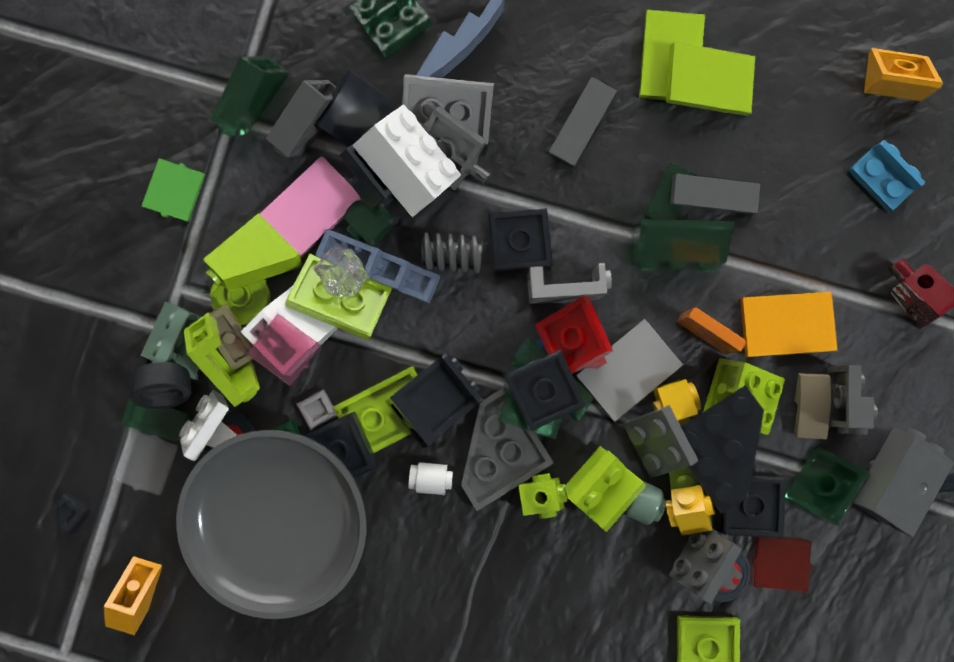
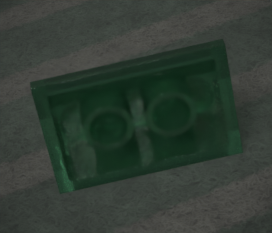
(681, 244)

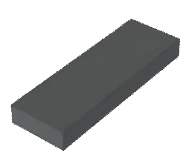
(582, 122)
(714, 194)

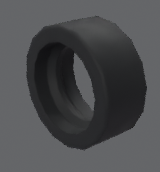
(160, 385)

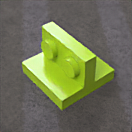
(604, 488)

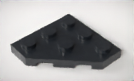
(726, 447)

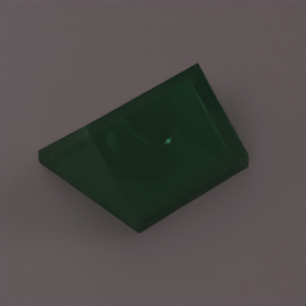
(827, 486)

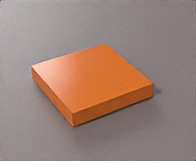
(711, 331)

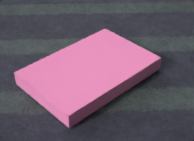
(310, 206)

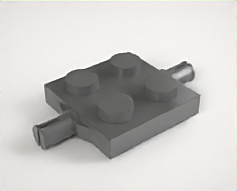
(457, 143)

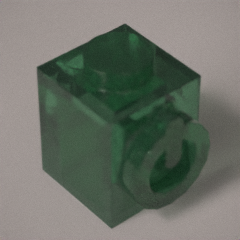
(367, 223)

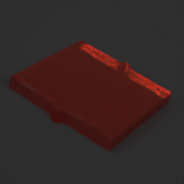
(782, 564)

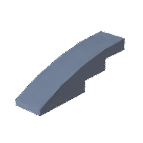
(452, 50)
(385, 267)

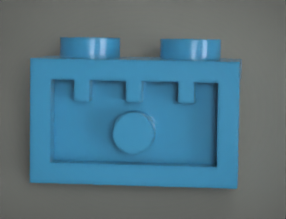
(886, 175)

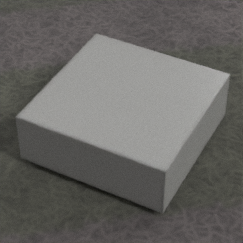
(317, 409)

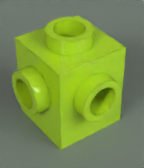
(532, 497)

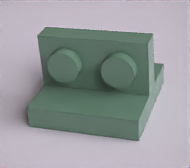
(168, 339)

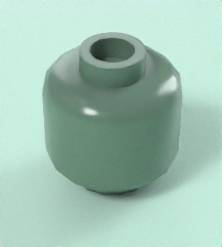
(647, 506)

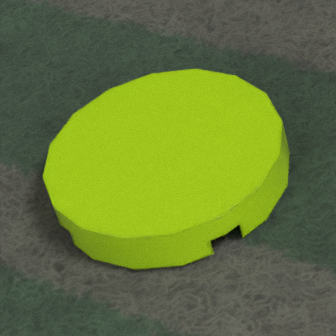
(243, 301)

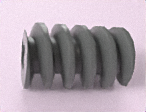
(451, 253)

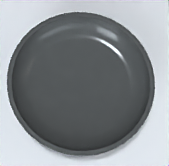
(271, 524)

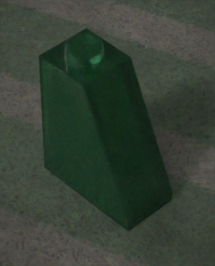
(248, 94)

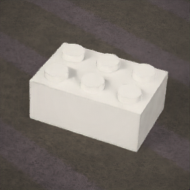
(407, 160)

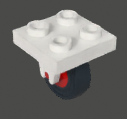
(212, 426)

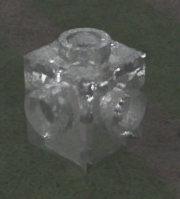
(341, 272)

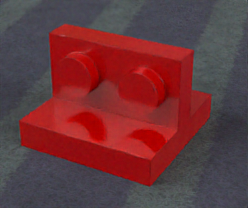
(577, 334)

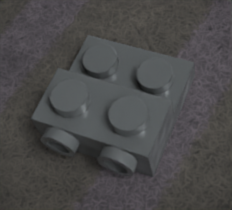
(848, 409)

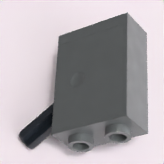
(905, 480)

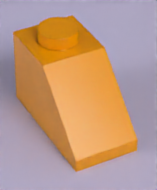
(132, 596)

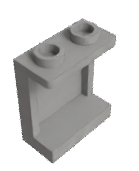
(567, 292)

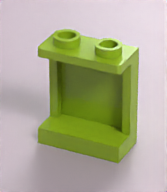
(201, 345)

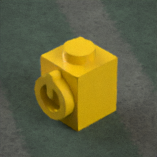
(681, 397)
(690, 510)

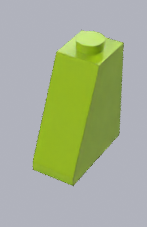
(251, 256)

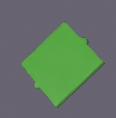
(173, 190)

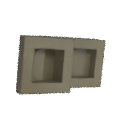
(814, 406)

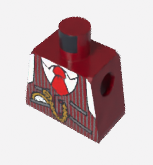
(921, 292)

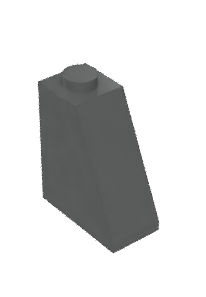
(298, 122)

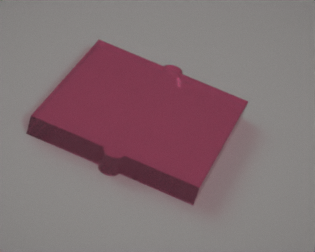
(284, 349)

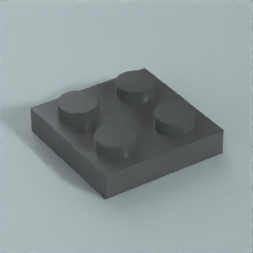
(660, 442)

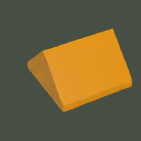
(901, 75)

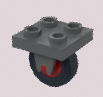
(712, 567)

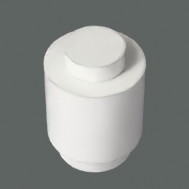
(430, 478)

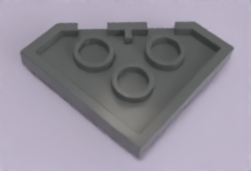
(500, 455)

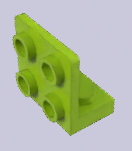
(733, 375)

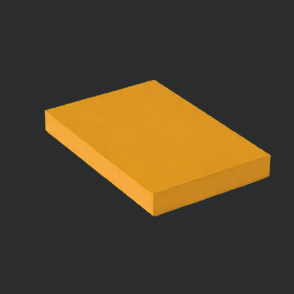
(788, 324)

